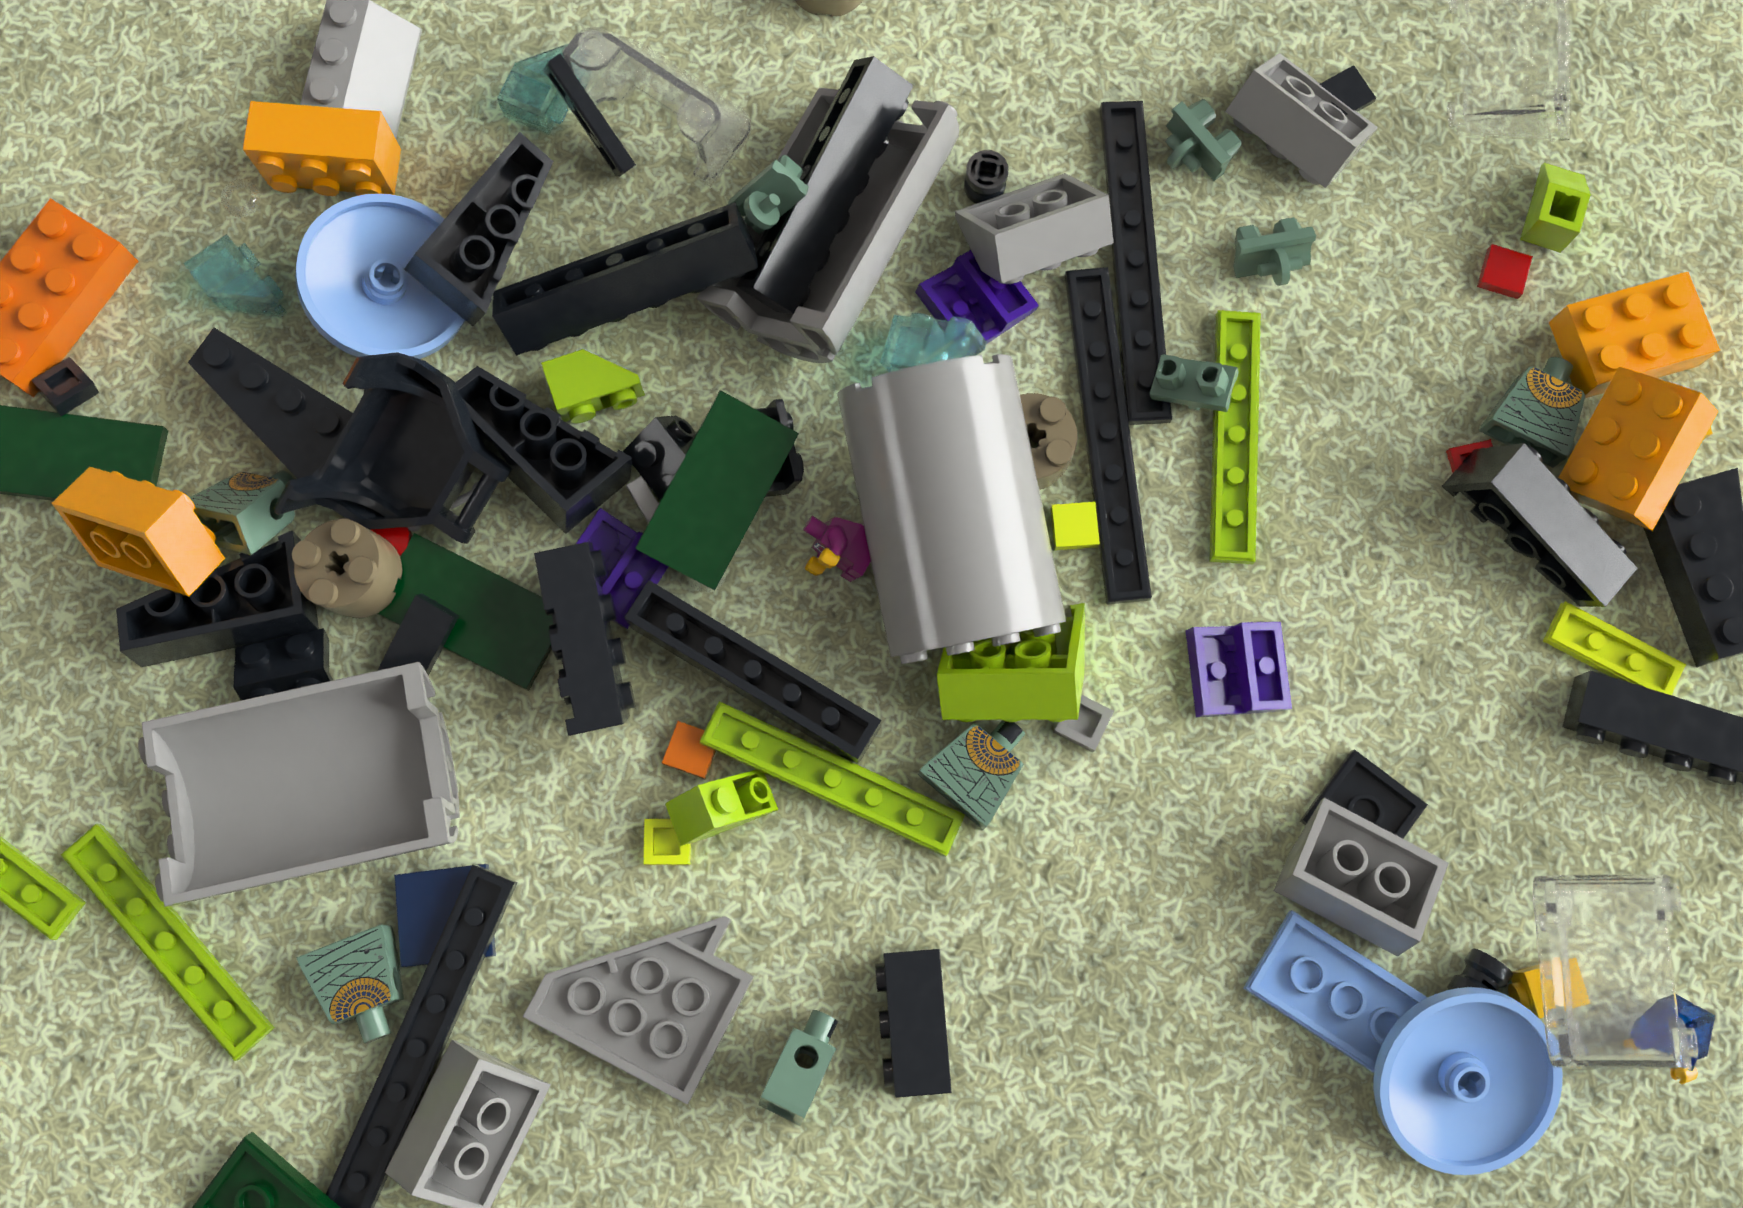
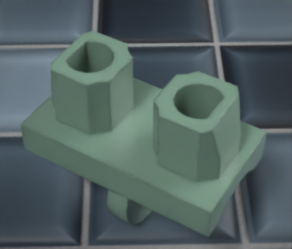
(1195, 144)
(770, 194)
(1273, 253)
(1194, 383)

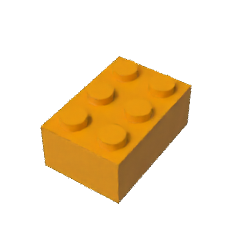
(322, 148)
(1643, 328)
(1637, 446)
(140, 530)

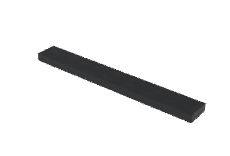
(1134, 258)
(1107, 436)
(421, 1038)

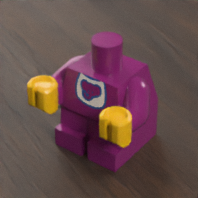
(839, 545)

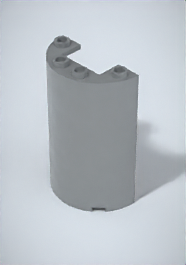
(861, 250)
(951, 506)
(301, 782)

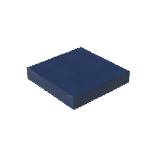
(423, 909)

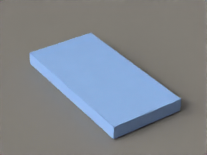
(1330, 989)

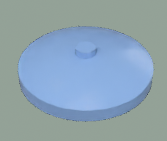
(356, 279)
(1466, 1081)

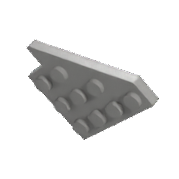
(648, 1006)

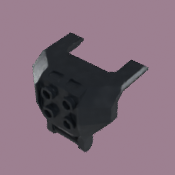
(402, 453)

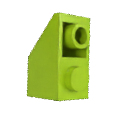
(1556, 208)
(589, 383)
(720, 806)

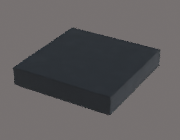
(1371, 795)

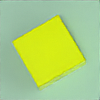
(1074, 526)
(662, 844)

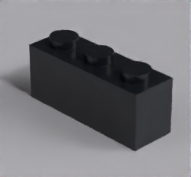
(914, 1023)

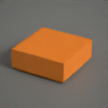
(687, 753)

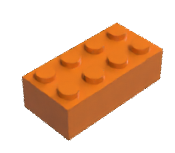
(53, 290)

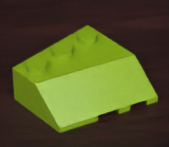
(1018, 679)

